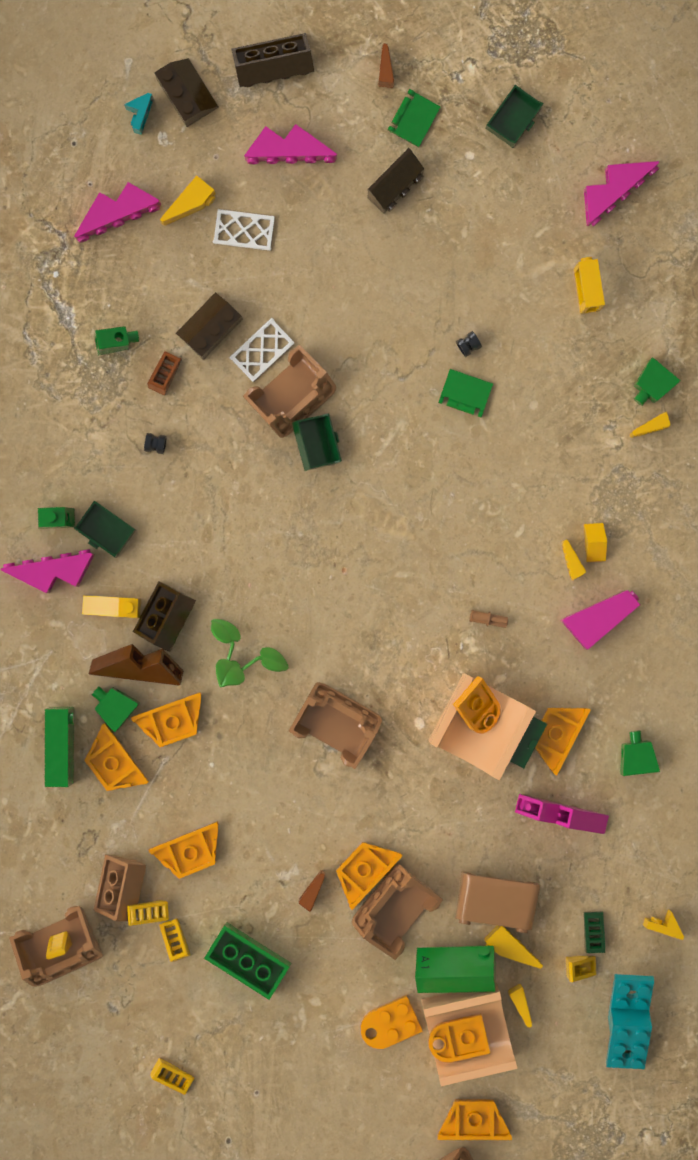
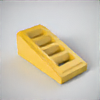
(656, 424)
(573, 563)
(160, 912)
(183, 944)
(58, 945)
(518, 997)
(174, 1070)

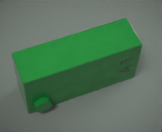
(59, 746)
(247, 960)
(455, 969)

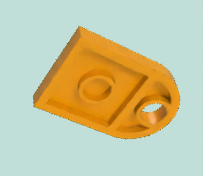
(477, 705)
(392, 1023)
(461, 1038)

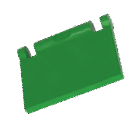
(414, 118)
(465, 392)

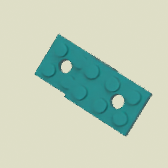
(629, 1021)

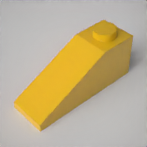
(191, 200)
(111, 606)
(510, 947)

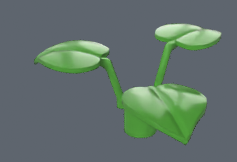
(228, 671)

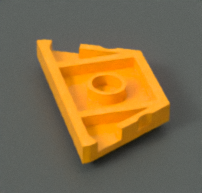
(171, 721)
(560, 734)
(112, 762)
(189, 852)
(364, 870)
(474, 1121)

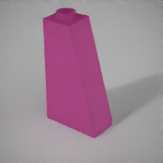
(598, 619)

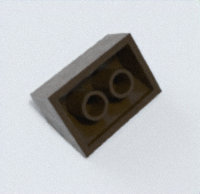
(186, 91)
(396, 181)
(209, 325)
(164, 616)

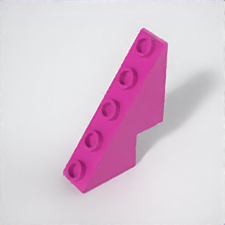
(295, 147)
(619, 181)
(109, 213)
(45, 573)
(561, 814)

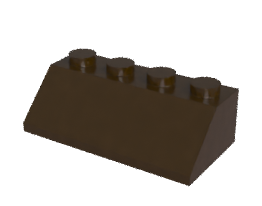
(273, 60)

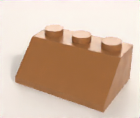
(119, 887)

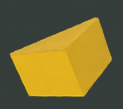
(595, 542)
(580, 967)

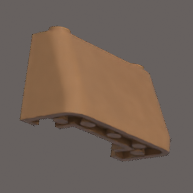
(293, 393)
(337, 722)
(497, 901)
(393, 910)
(32, 947)

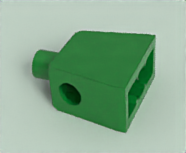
(106, 341)
(654, 382)
(56, 517)
(114, 706)
(638, 756)

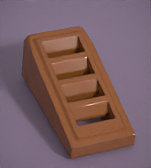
(386, 76)
(166, 383)
(309, 896)

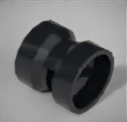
(468, 344)
(155, 443)

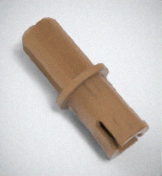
(488, 619)

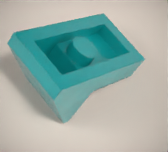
(142, 107)

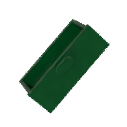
(514, 116)
(317, 442)
(104, 529)
(528, 742)

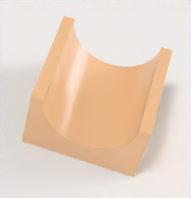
(487, 750)
(465, 1004)

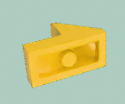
(669, 927)

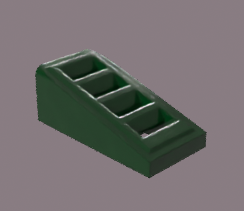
(587, 940)

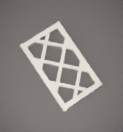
(236, 215)
(260, 334)

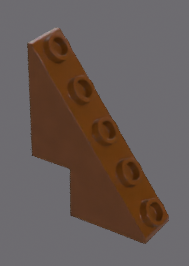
(133, 665)

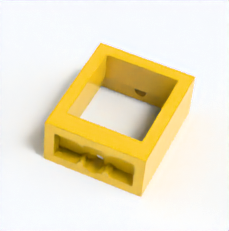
(589, 285)

